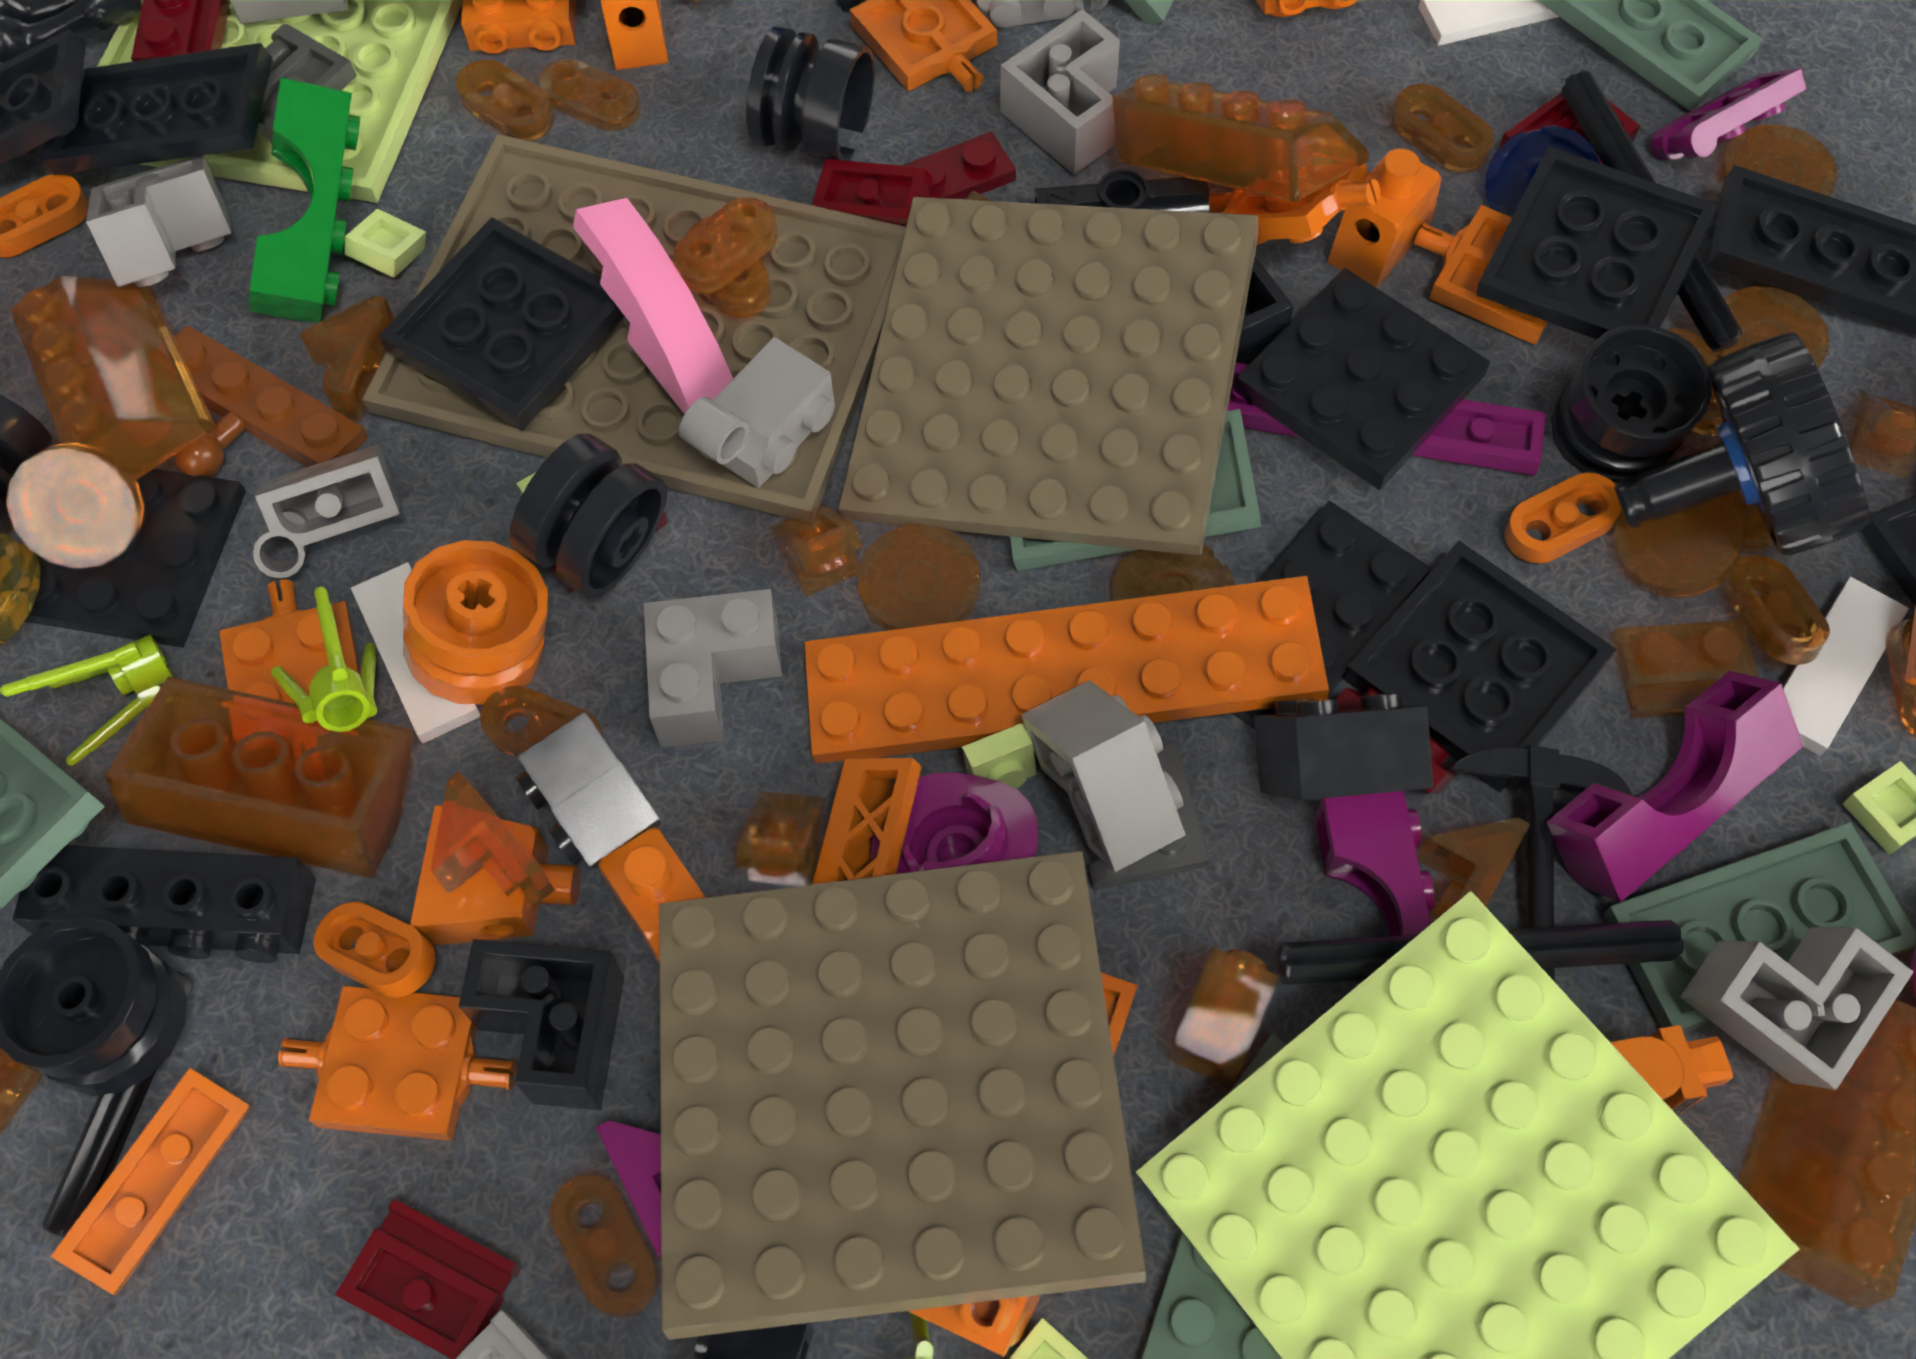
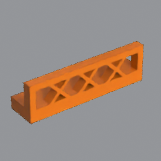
(862, 807)

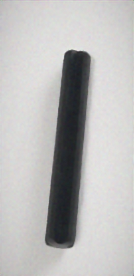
(97, 1150)

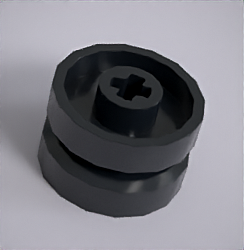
(588, 514)
(89, 1006)

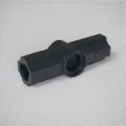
(1131, 190)

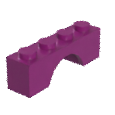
(1730, 744)
(1372, 847)

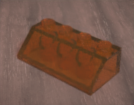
(1232, 138)
(111, 370)
(262, 778)
(1844, 1168)

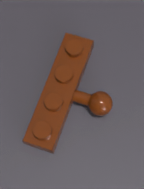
(262, 406)

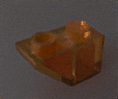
(1223, 1015)

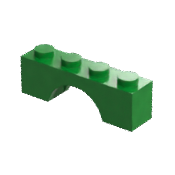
(292, 265)

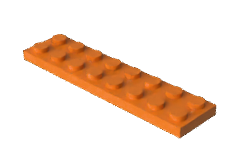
(978, 676)

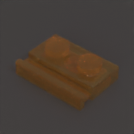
(1677, 662)

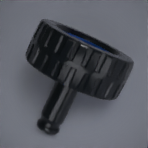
(1776, 448)

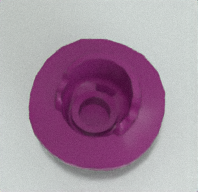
(965, 822)

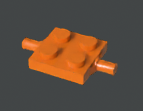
(926, 38)
(1306, 217)
(1463, 266)
(286, 640)
(395, 1065)

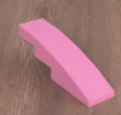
(652, 295)

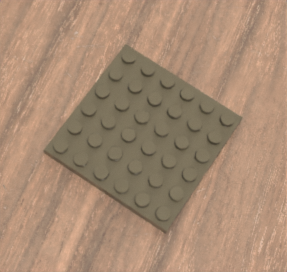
(1054, 373)
(888, 1099)

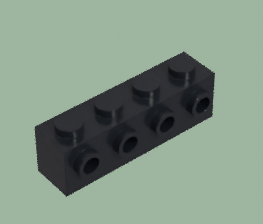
(177, 899)

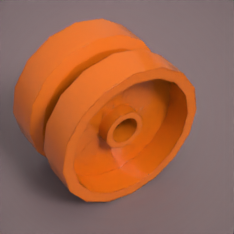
(473, 620)

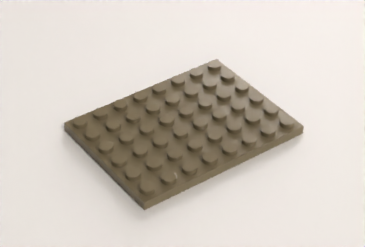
(826, 302)

